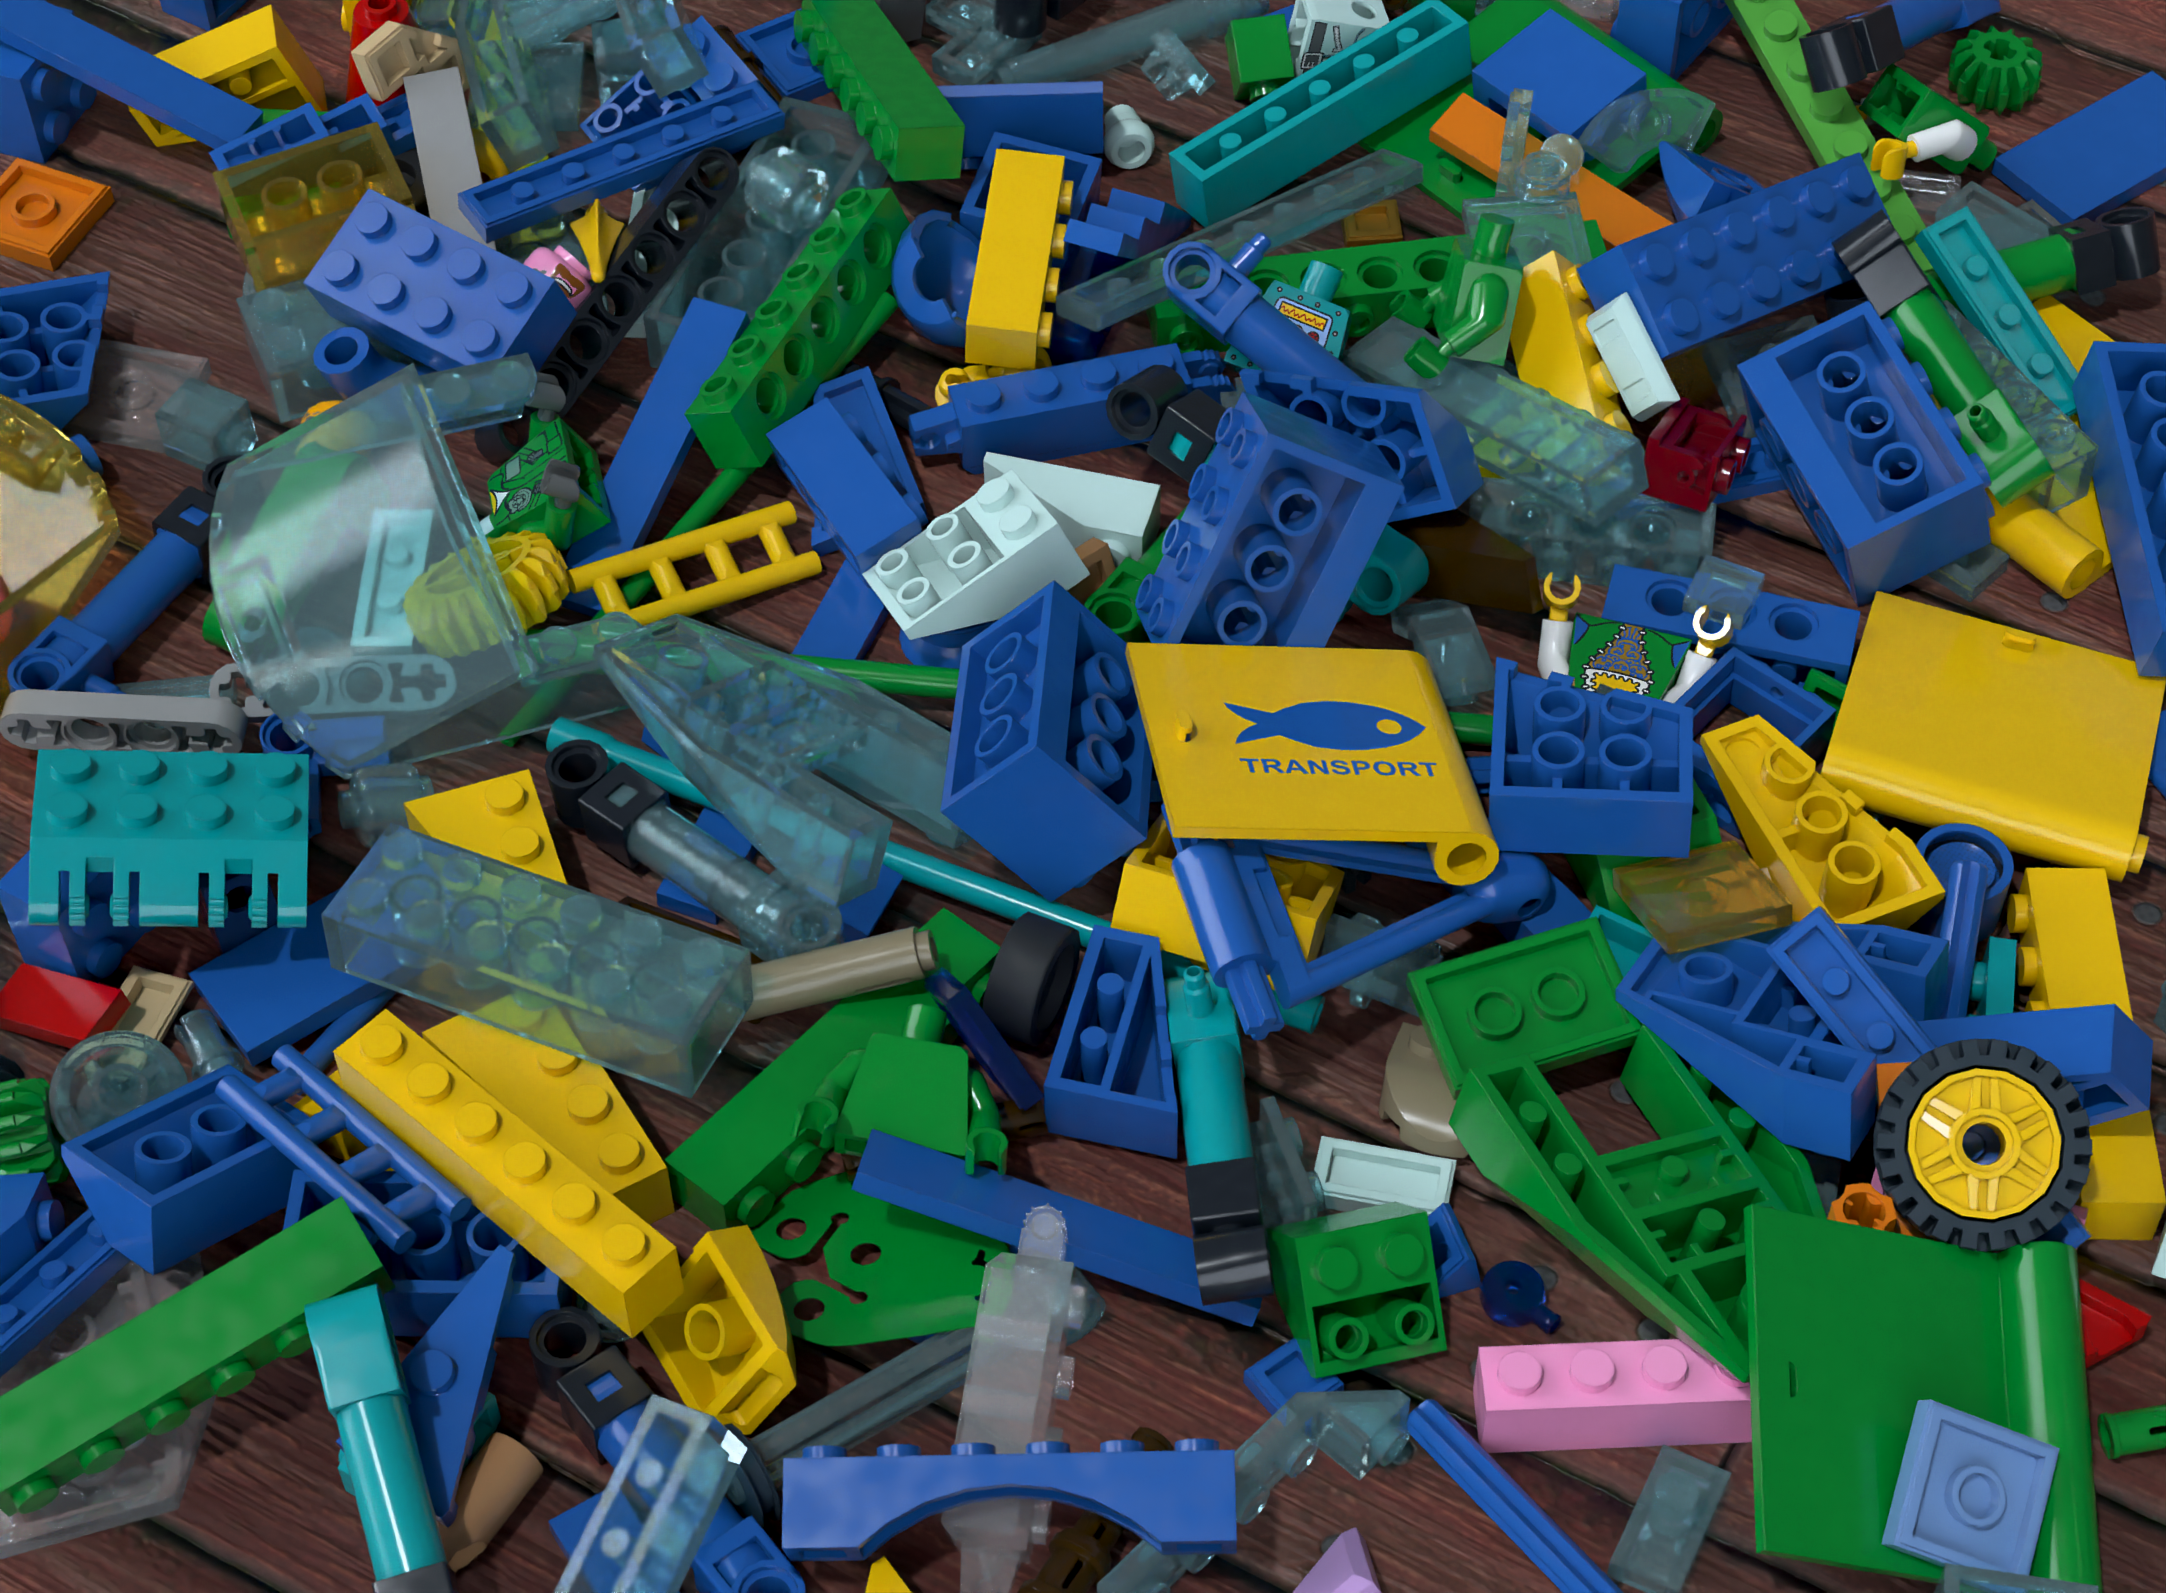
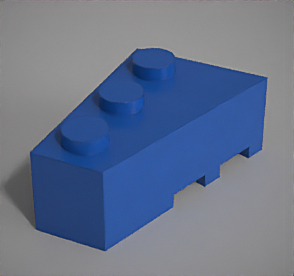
(1114, 1050)

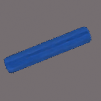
(1961, 928)

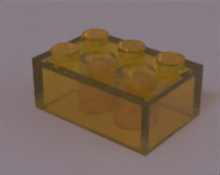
(296, 200)

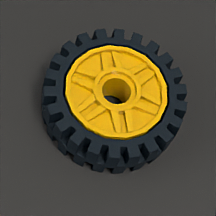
(2039, 1133)

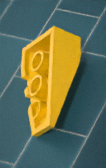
(1815, 836)

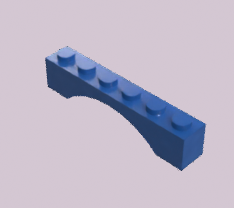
(856, 1504)

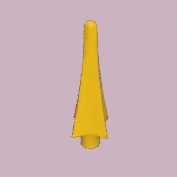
(597, 237)

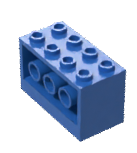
(1867, 452)
(1269, 533)
(1048, 745)

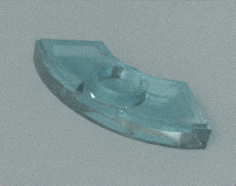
(1642, 121)

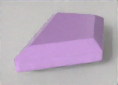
(1343, 1568)

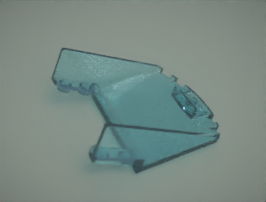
(370, 588)

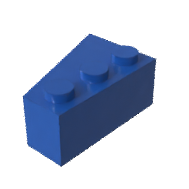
(2090, 1045)

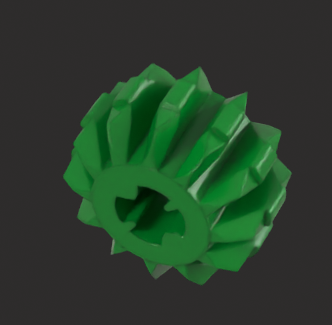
(1995, 70)
(28, 1132)

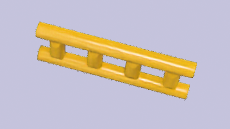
(713, 542)

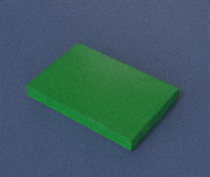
(1523, 997)

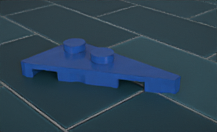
(451, 1378)

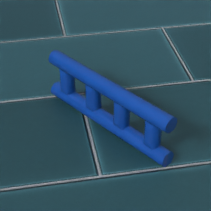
(345, 1180)

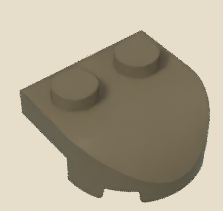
(1418, 1095)

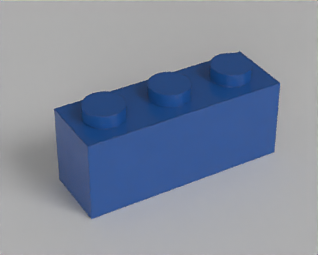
(845, 484)

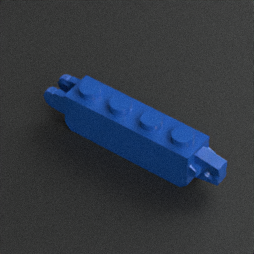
(1050, 409)

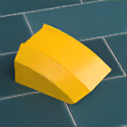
(727, 1332)

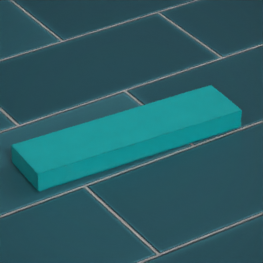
(1997, 304)

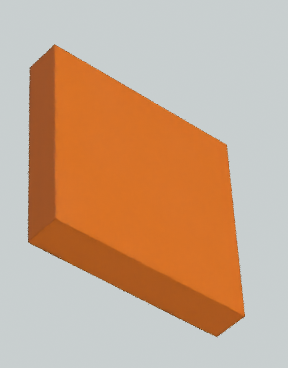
(46, 212)

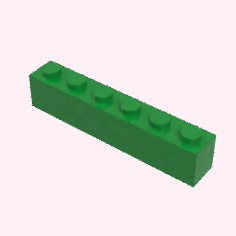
(882, 88)
(746, 1150)
(177, 1356)

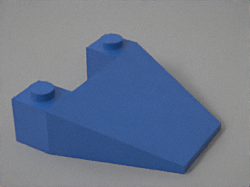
(1762, 1040)

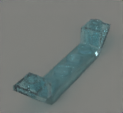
(1346, 1425)

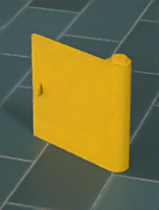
(1998, 735)

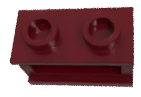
(1694, 455)

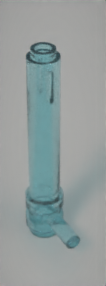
(1124, 40)

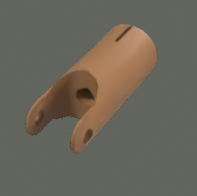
(488, 1496)

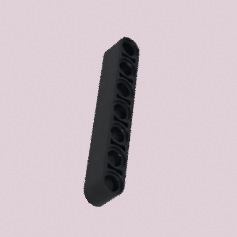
(627, 283)

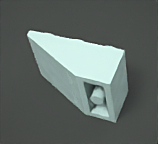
(976, 562)

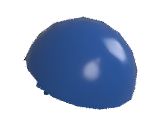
(935, 277)

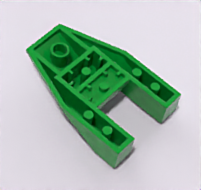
(1652, 1216)

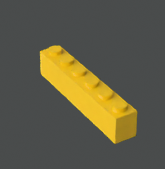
(2076, 961)
(512, 1173)

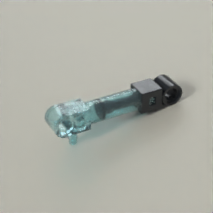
(637, 825)

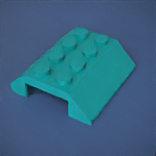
(170, 823)

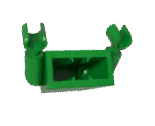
(1471, 303)
(910, 1091)

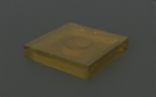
(1703, 897)

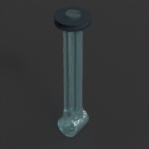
(865, 1409)

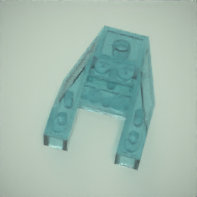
(503, 74)
(754, 727)

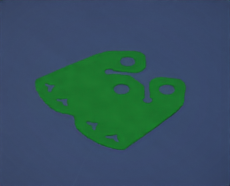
(913, 1289)

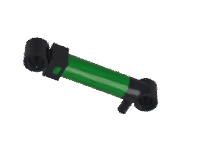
(2074, 257)

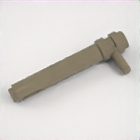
(841, 971)

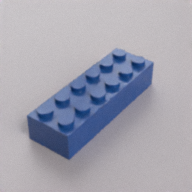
(1738, 258)
(2124, 413)

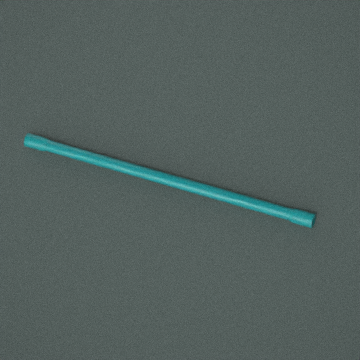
(912, 864)

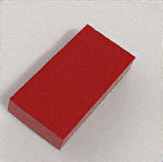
(58, 1006)

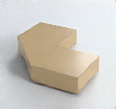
(403, 51)

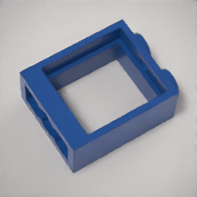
(1753, 690)

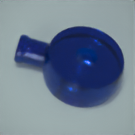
(1515, 1296)

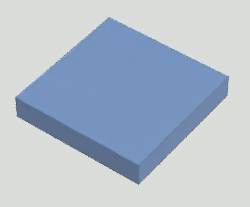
(1969, 1492)

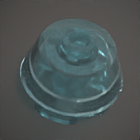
(110, 1078)

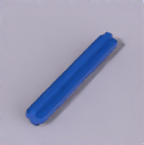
(1506, 1502)

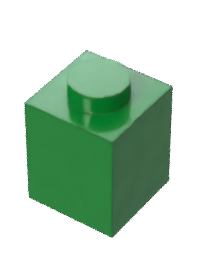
(1258, 56)

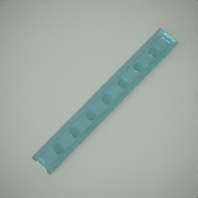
(1282, 219)

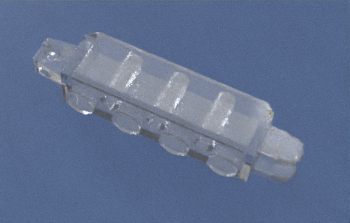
(1013, 1392)

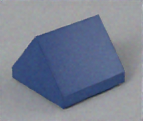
(1452, 1255)

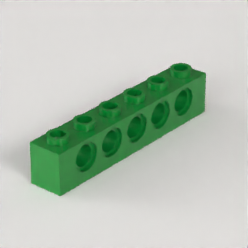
(799, 329)

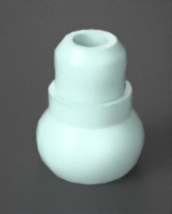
(1127, 139)

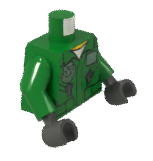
(550, 482)

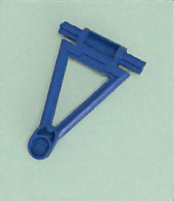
(1251, 935)

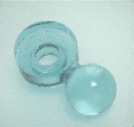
(1548, 172)

